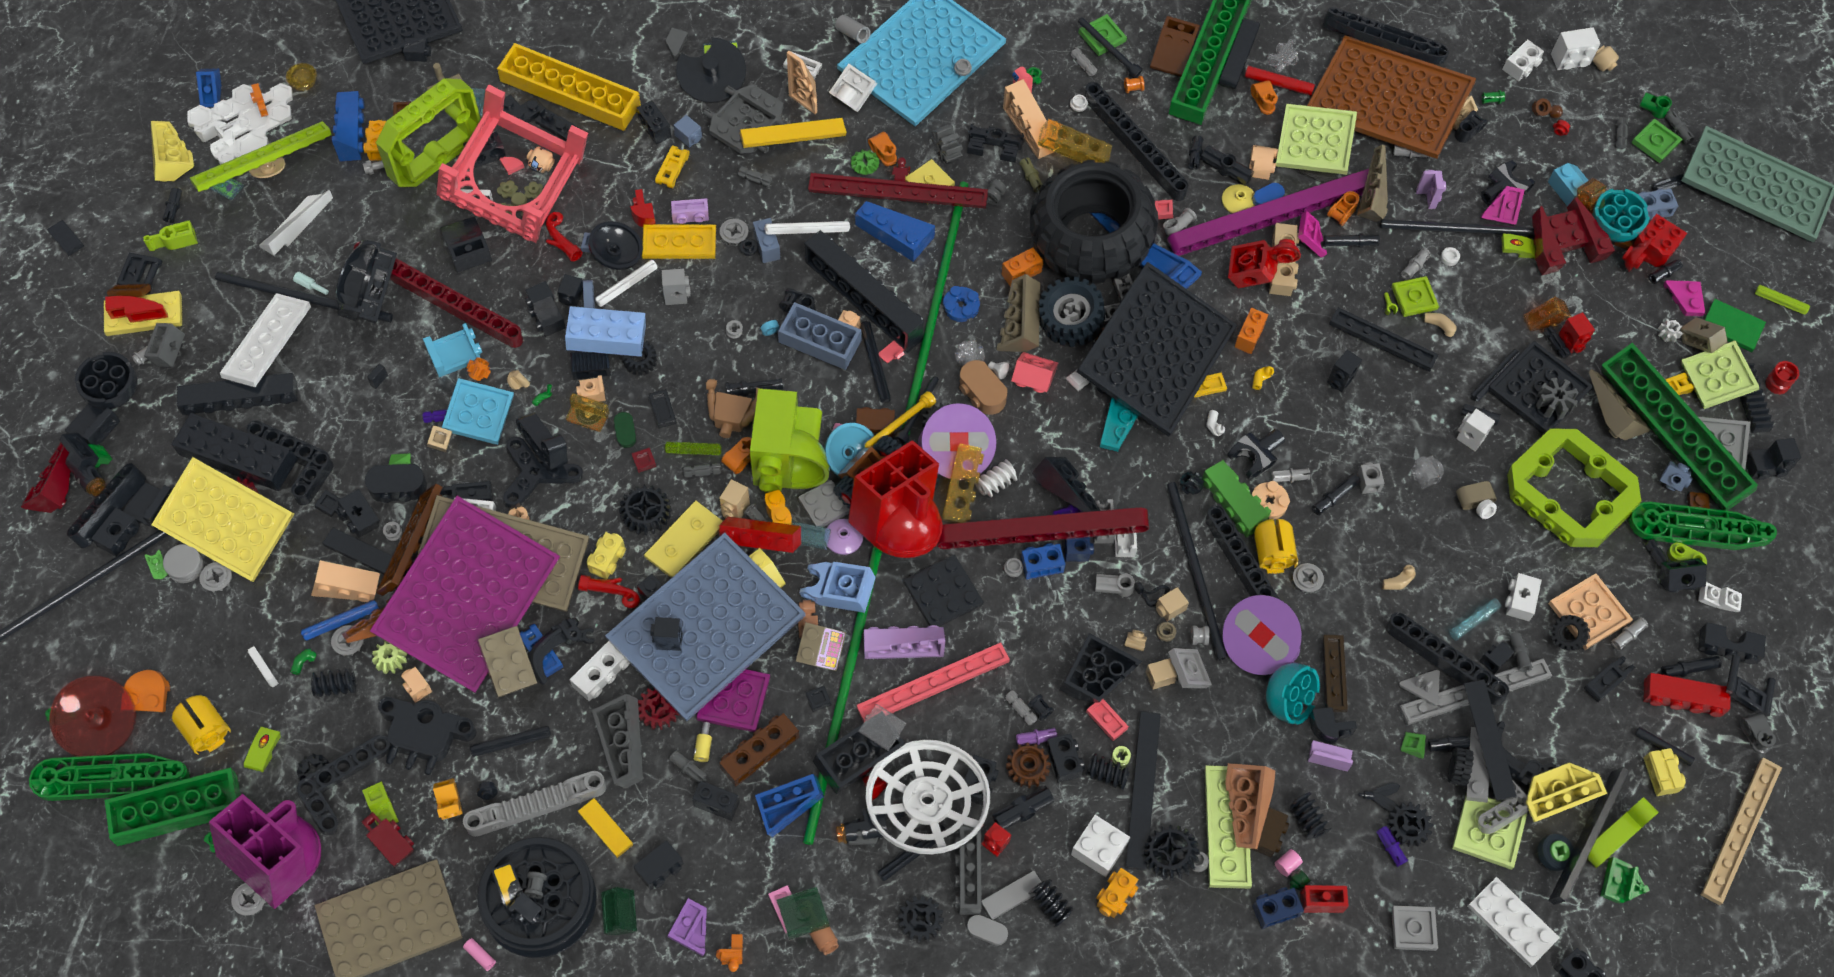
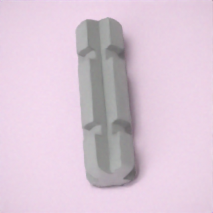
(1084, 62)
(1022, 709)

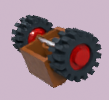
(862, 461)

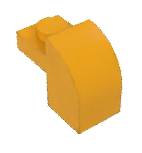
(447, 799)

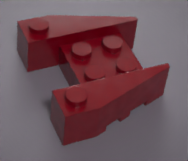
(1567, 233)

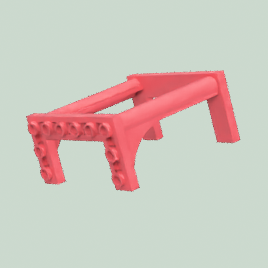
(533, 215)

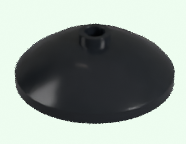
(617, 238)

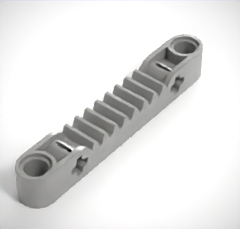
(534, 804)

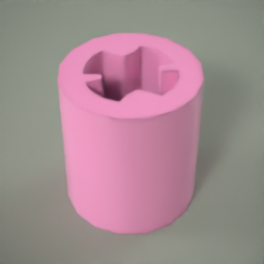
(1288, 862)

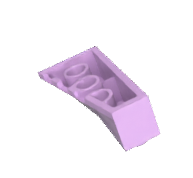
(904, 642)

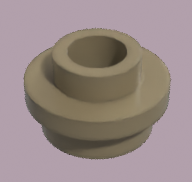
(1166, 626)

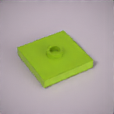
(1415, 296)

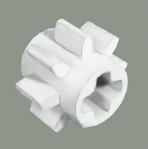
(1670, 330)

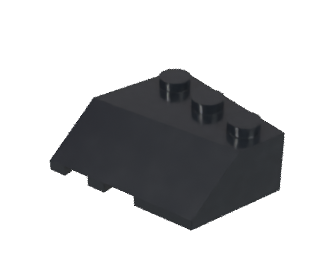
(1097, 670)

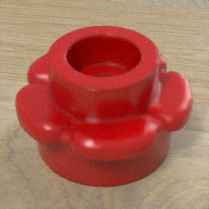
(1561, 127)

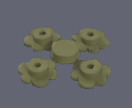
(509, 190)

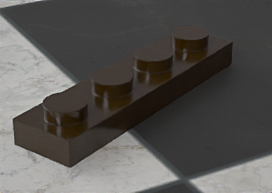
(1335, 672)

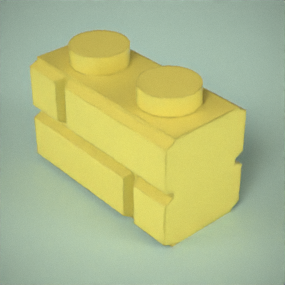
(1664, 772)

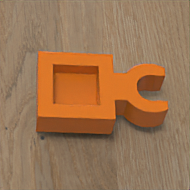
(257, 98)

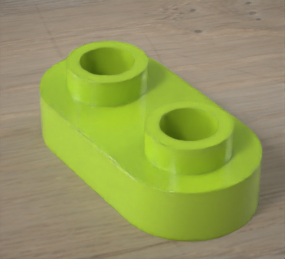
(1687, 553)

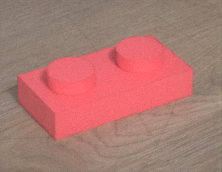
(1107, 719)

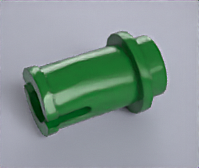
(1491, 97)

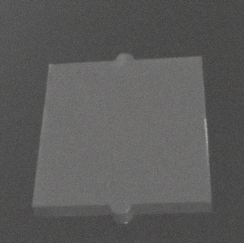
(882, 727)

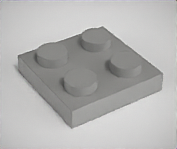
(823, 505)
(1189, 668)
(1414, 928)

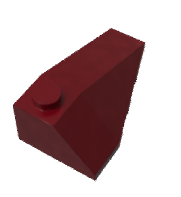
(53, 487)

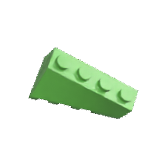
(1235, 498)

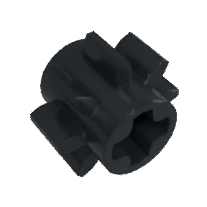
(1191, 483)

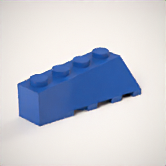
(348, 126)

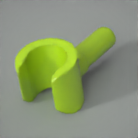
(1390, 305)

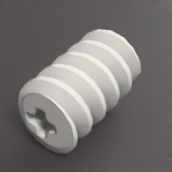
(995, 478)

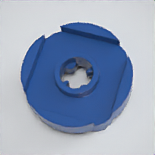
(965, 295)

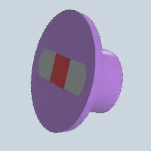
(953, 426)
(1262, 634)

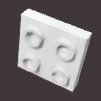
(853, 87)

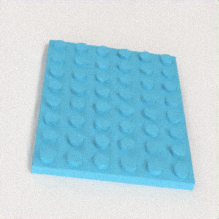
(917, 52)

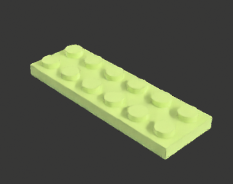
(1227, 863)

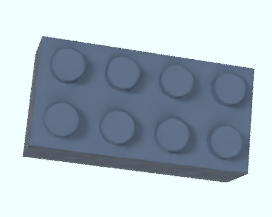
(820, 336)

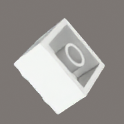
(1575, 48)
(1100, 845)

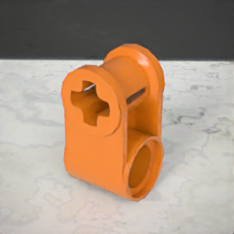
(1264, 96)
(883, 148)
(1342, 209)
(738, 456)

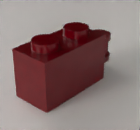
(388, 839)

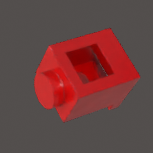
(996, 839)

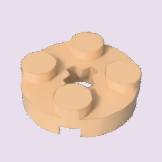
(1277, 493)

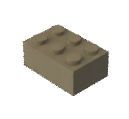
(507, 662)

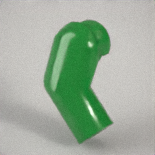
(299, 660)

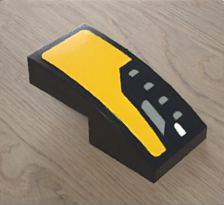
(506, 882)

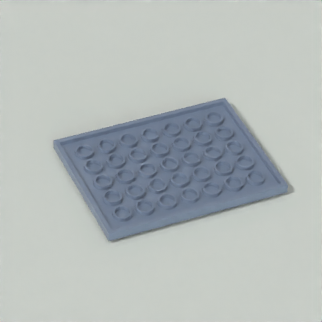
(727, 622)

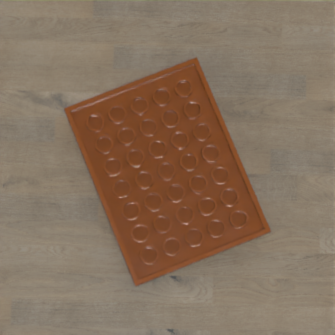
(1394, 95)

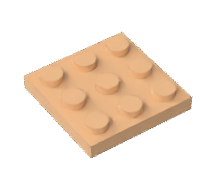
(1595, 605)

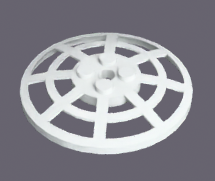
(930, 787)

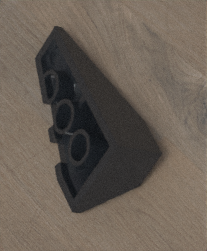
(1061, 479)

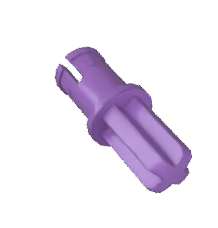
(1035, 737)

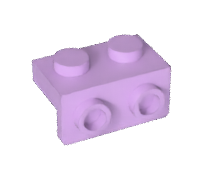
(1433, 186)
(690, 211)

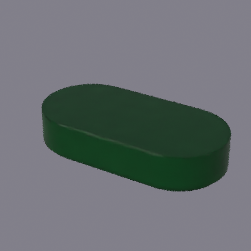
(625, 429)

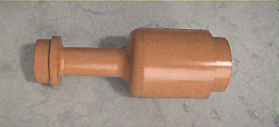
(825, 940)

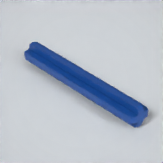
(339, 620)

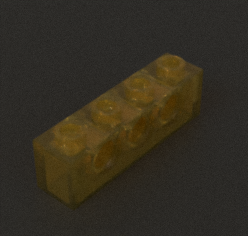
(1073, 143)
(963, 453)

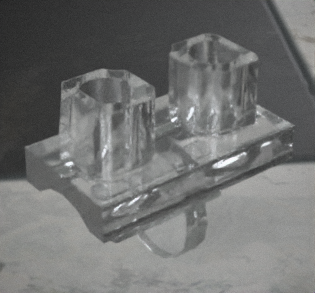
(1285, 56)

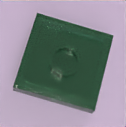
(803, 913)

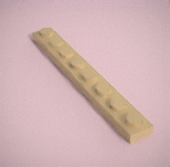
(1741, 831)

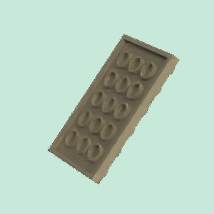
(388, 921)

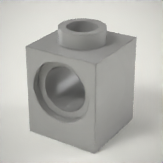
(1367, 484)

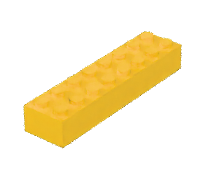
(569, 86)

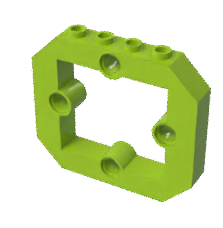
(399, 159)
(1558, 521)

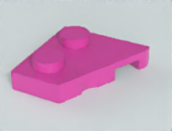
(1310, 233)

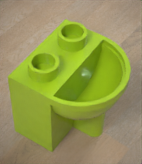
(786, 443)

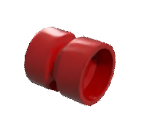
(1782, 377)

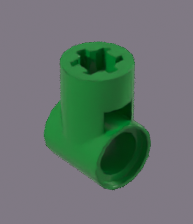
(1658, 106)

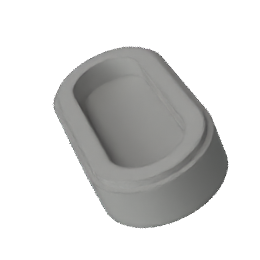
(987, 930)

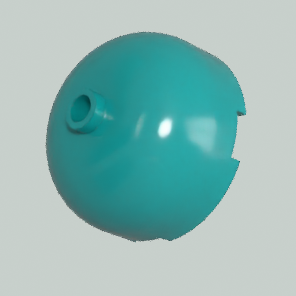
(1621, 213)
(1290, 689)

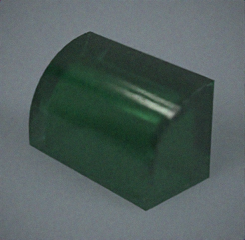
(619, 911)

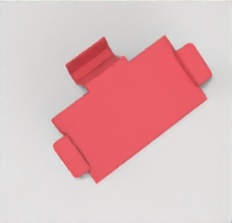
(891, 352)

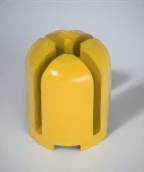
(1275, 546)
(200, 739)

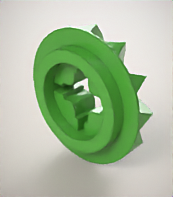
(859, 166)

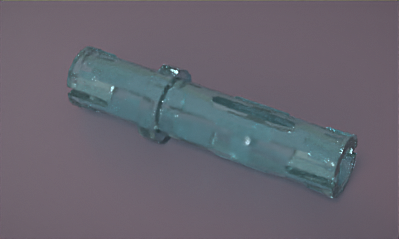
(1481, 614)

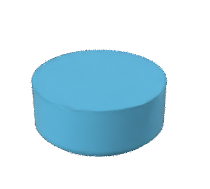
(770, 327)

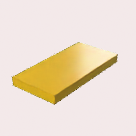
(679, 241)

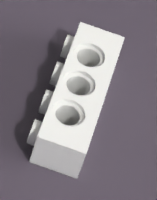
(596, 666)

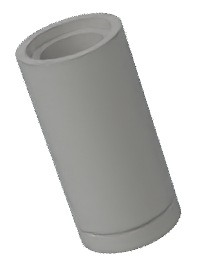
(852, 29)

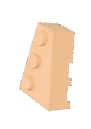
(344, 582)

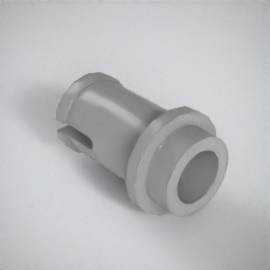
(138, 357)

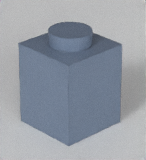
(688, 131)

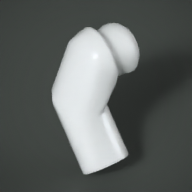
(1212, 424)

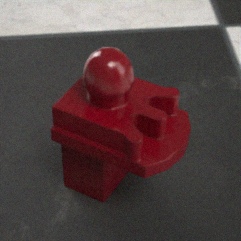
(901, 171)

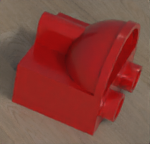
(896, 504)

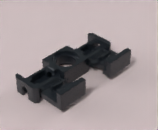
(1006, 140)

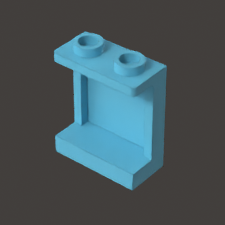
(453, 351)

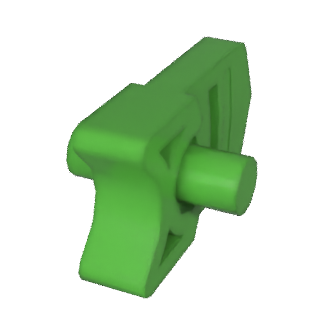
(156, 565)

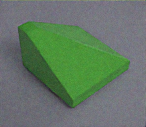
(400, 459)
(1414, 744)

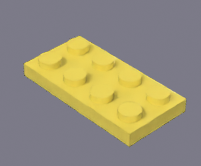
(170, 300)

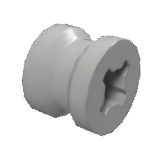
(1199, 635)

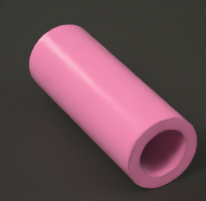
(479, 954)

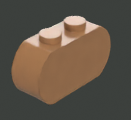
(982, 387)

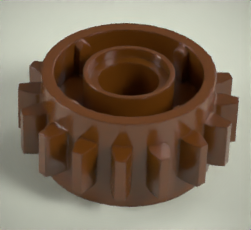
(1036, 758)

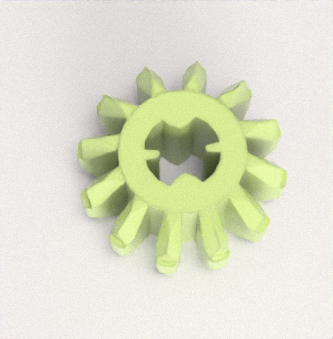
(383, 662)

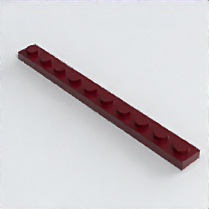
(898, 190)

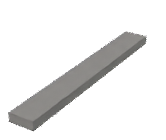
(1457, 698)

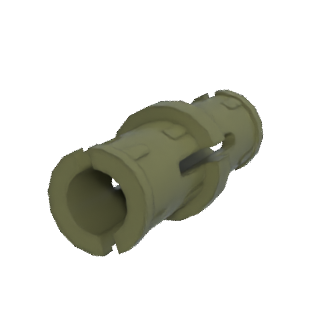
(1031, 174)

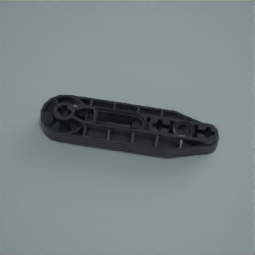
(1385, 36)

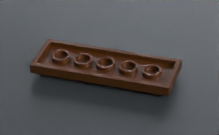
(409, 540)

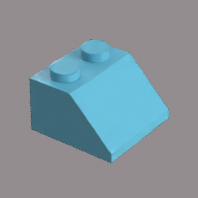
(1566, 181)

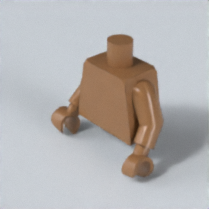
(729, 410)

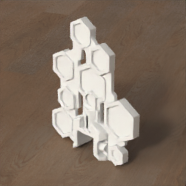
(208, 121)

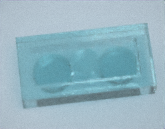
(814, 535)

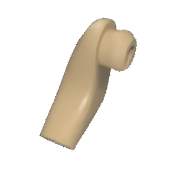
(1441, 321)
(1400, 581)

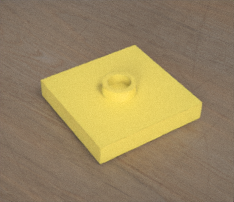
(930, 174)

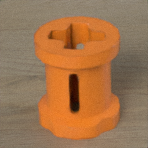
(1134, 84)

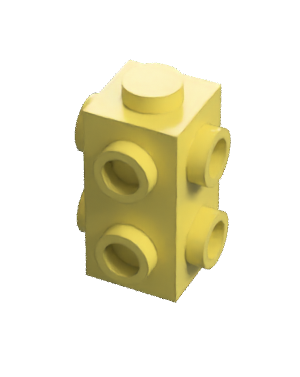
(606, 555)

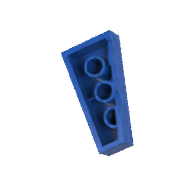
(895, 229)

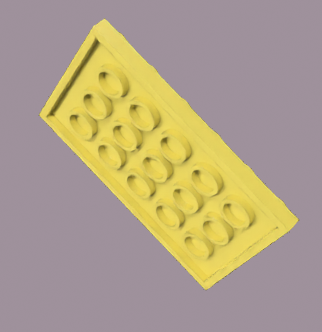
(223, 519)

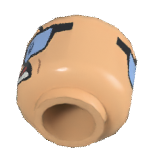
(540, 160)

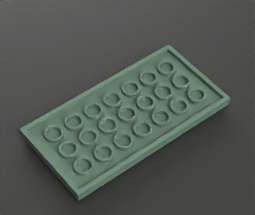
(1759, 183)

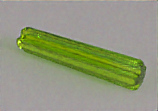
(693, 448)

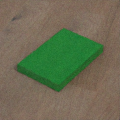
(1738, 325)

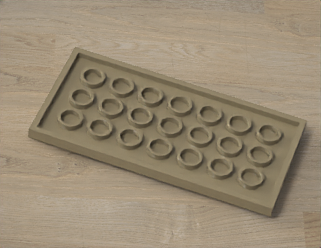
(570, 546)

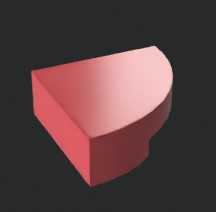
(511, 164)

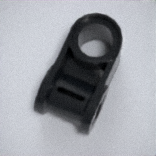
(1470, 127)
(798, 297)

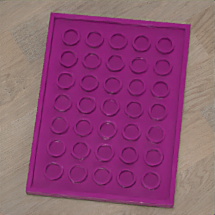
(463, 587)

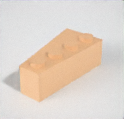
(1025, 115)

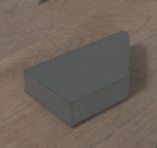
(676, 41)

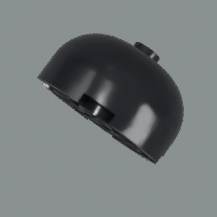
(115, 383)

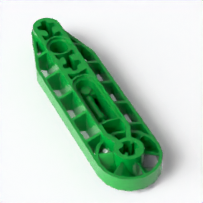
(1724, 529)
(121, 775)

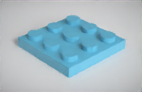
(478, 411)

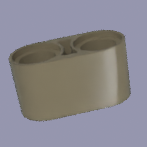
(1472, 495)

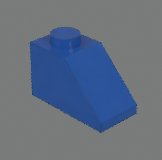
(209, 86)

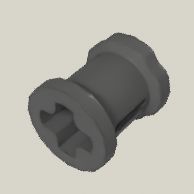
(535, 885)

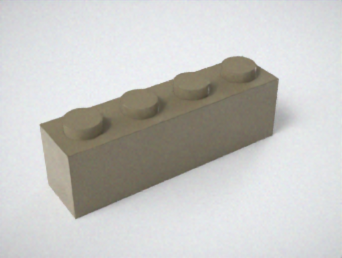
(1022, 316)

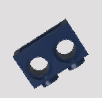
(1073, 554)
(1279, 912)

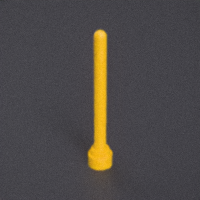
(926, 401)

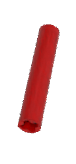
(1280, 80)

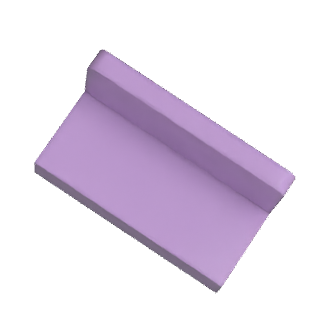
(1330, 756)

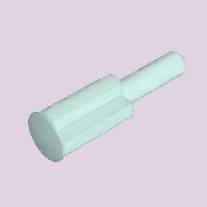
(308, 282)

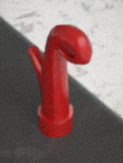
(572, 251)
(609, 586)

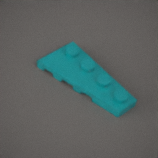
(1117, 426)

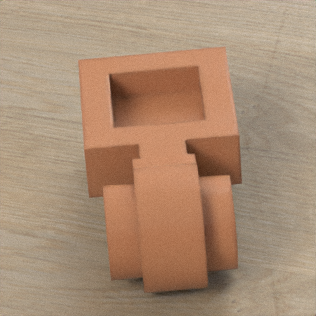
(808, 607)

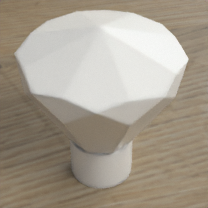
(1000, 369)

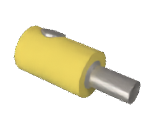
(703, 744)

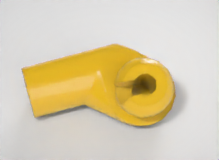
(1261, 375)

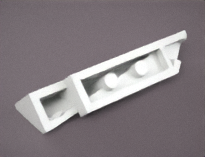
(296, 222)

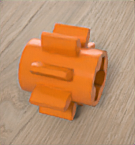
(478, 369)

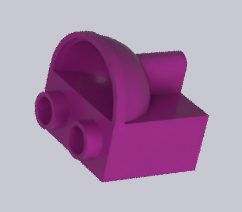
(266, 850)

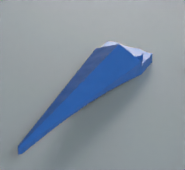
(1169, 263)

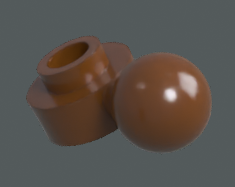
(1554, 111)

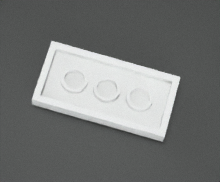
(1513, 922)

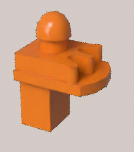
(732, 956)

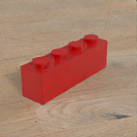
(762, 534)
(1686, 694)

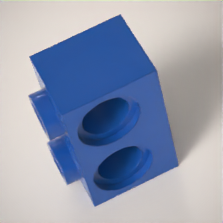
(1044, 566)

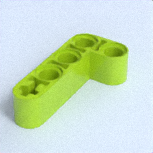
(1621, 831)

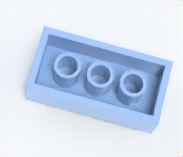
(605, 331)

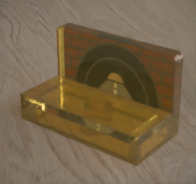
(587, 412)

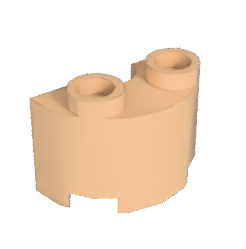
(1262, 161)

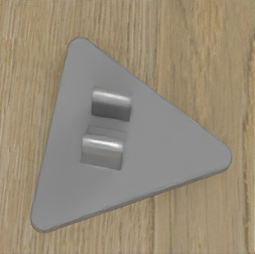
(1424, 686)

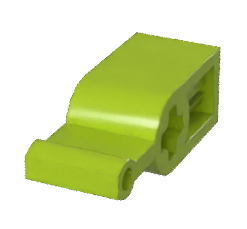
(172, 237)

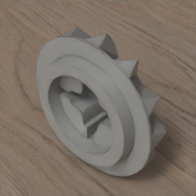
(729, 226)
(1308, 570)
(207, 576)
(338, 642)
(238, 901)

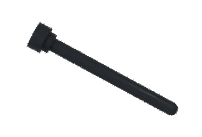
(1133, 69)
(902, 436)

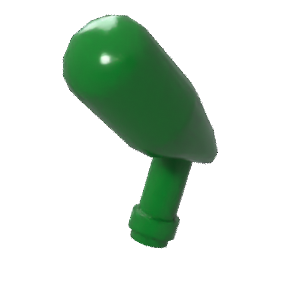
(540, 397)

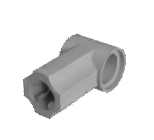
(1113, 583)

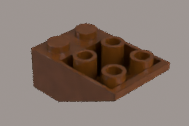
(1174, 46)

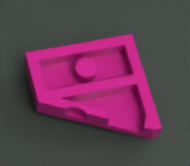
(1505, 206)
(1688, 296)

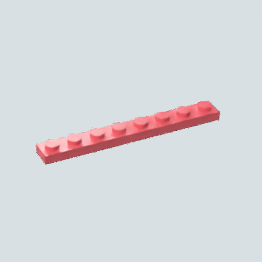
(937, 681)

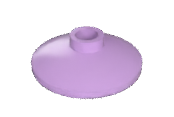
(844, 544)

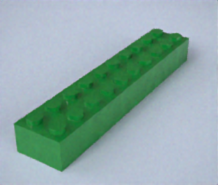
(1208, 60)
(1678, 427)

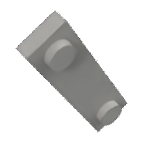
(1479, 782)

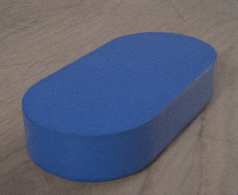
(1268, 193)

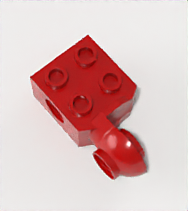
(1654, 244)
(1258, 262)

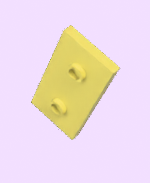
(684, 539)

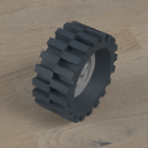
(1074, 297)

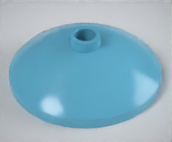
(846, 436)

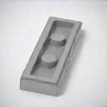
(1010, 896)

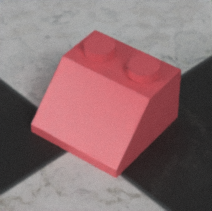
(1034, 372)

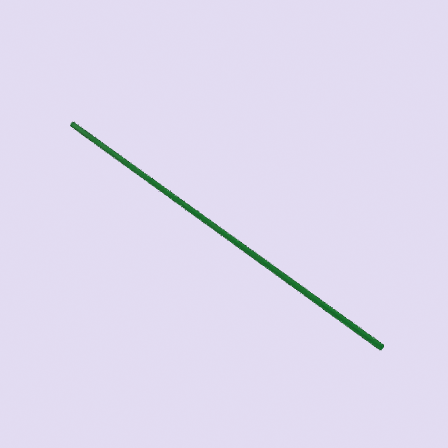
(876, 553)

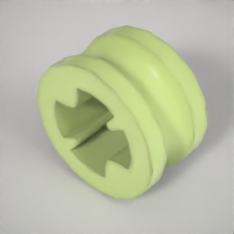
(1124, 750)

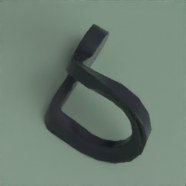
(1141, 590)

